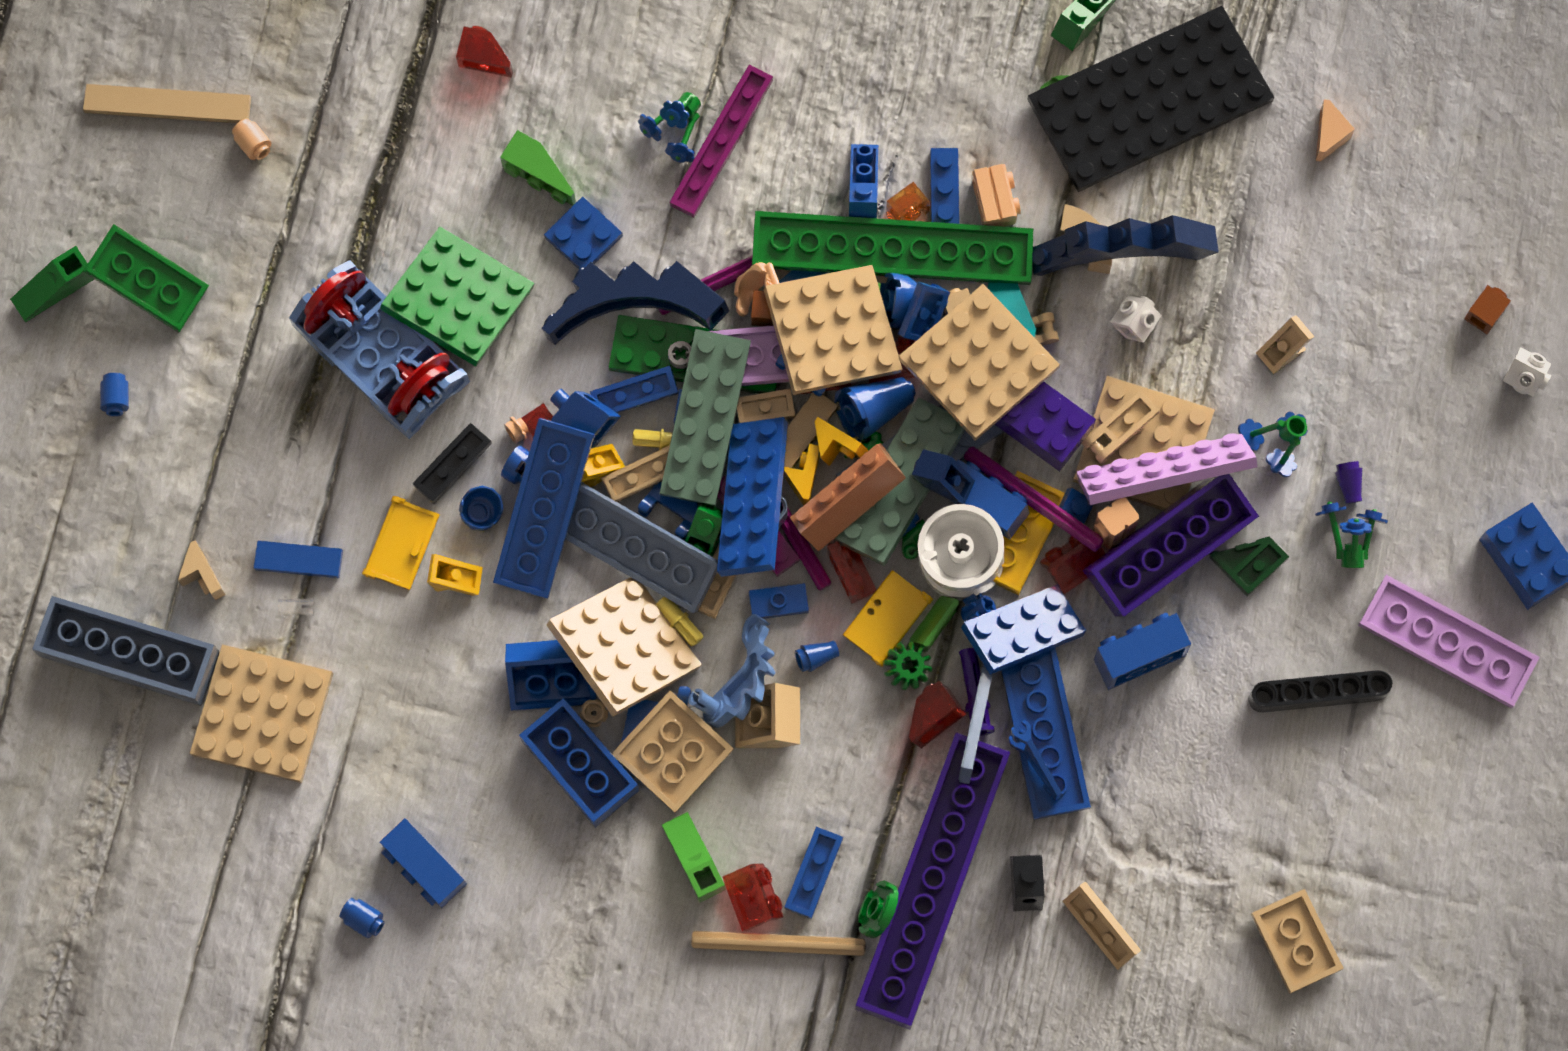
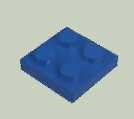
(583, 234)

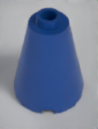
(872, 405)

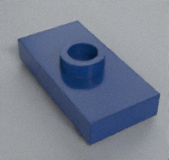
(779, 601)

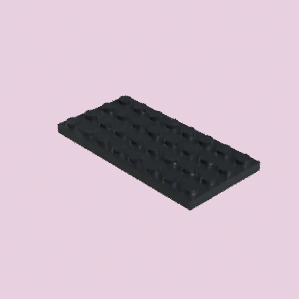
(1150, 98)

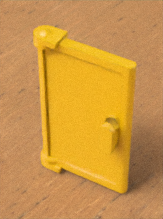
(402, 535)
(885, 624)

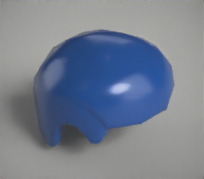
(481, 508)

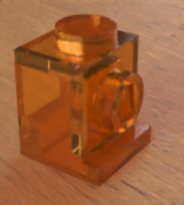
(907, 204)

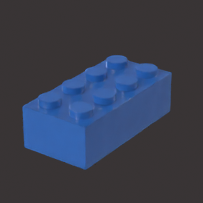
(579, 762)

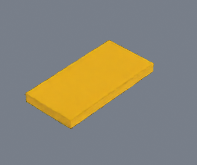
(1028, 540)

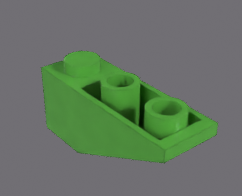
(531, 161)
(694, 857)

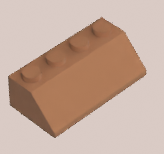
(848, 497)

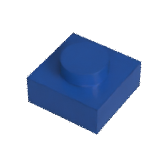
(1076, 504)

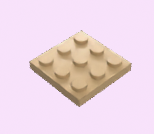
(672, 751)

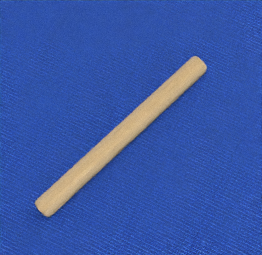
(778, 943)

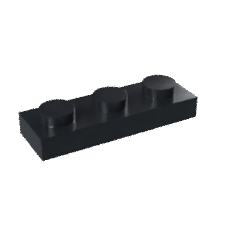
(452, 463)

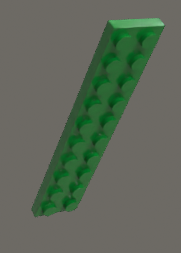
(894, 246)

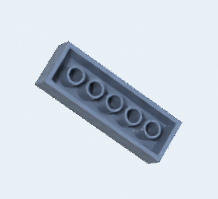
(126, 650)

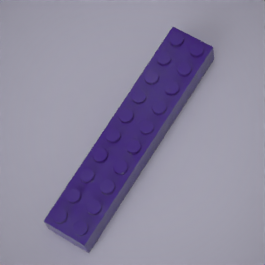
(931, 884)

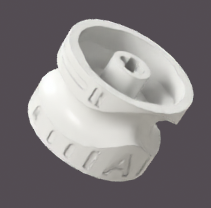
(981, 555)

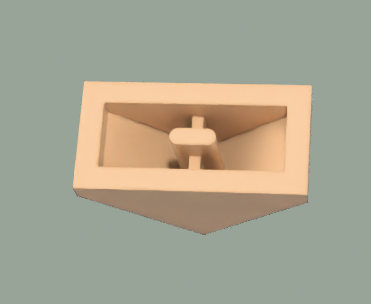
(1332, 131)

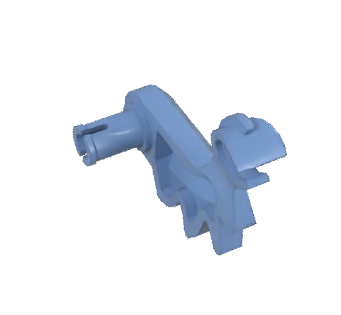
(747, 683)

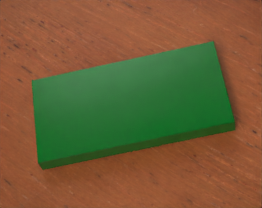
(145, 278)

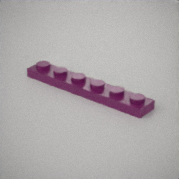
(721, 141)

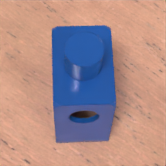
(583, 413)

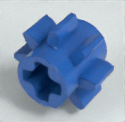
(976, 606)

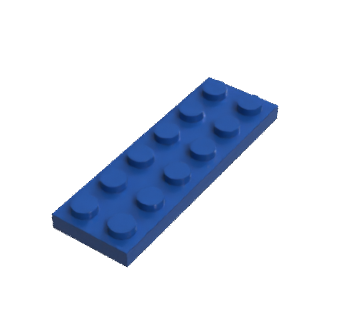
(752, 497)
(543, 508)
(1039, 697)

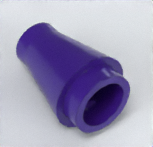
(1350, 481)

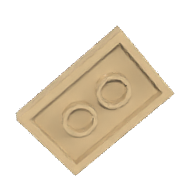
(1297, 941)

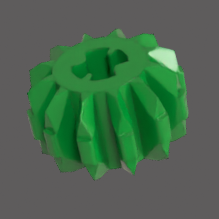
(909, 656)

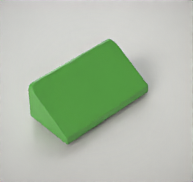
(935, 622)

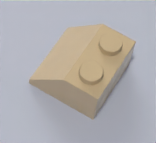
(772, 721)

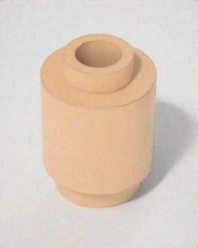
(251, 139)

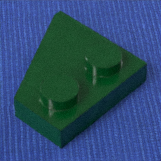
(1250, 563)

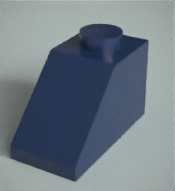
(943, 476)

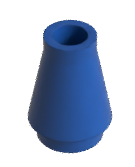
(815, 655)

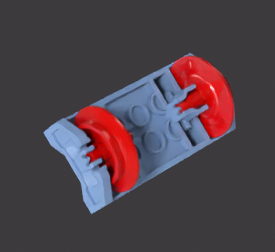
(374, 350)

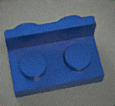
(924, 310)

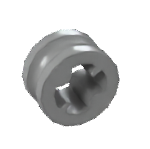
(679, 346)

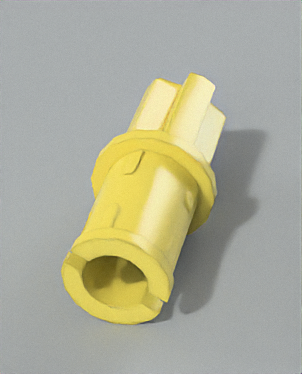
(650, 438)
(680, 621)

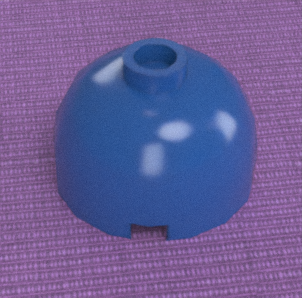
(896, 297)

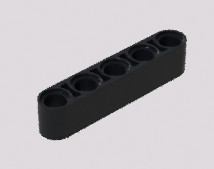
(1331, 683)

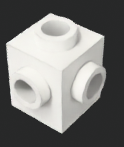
(1136, 318)
(1528, 372)

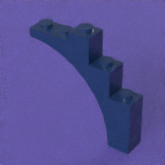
(1125, 239)
(635, 288)

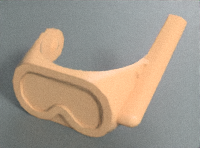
(751, 280)

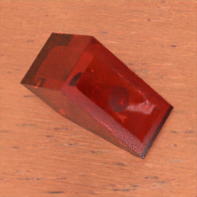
(481, 52)
(934, 713)

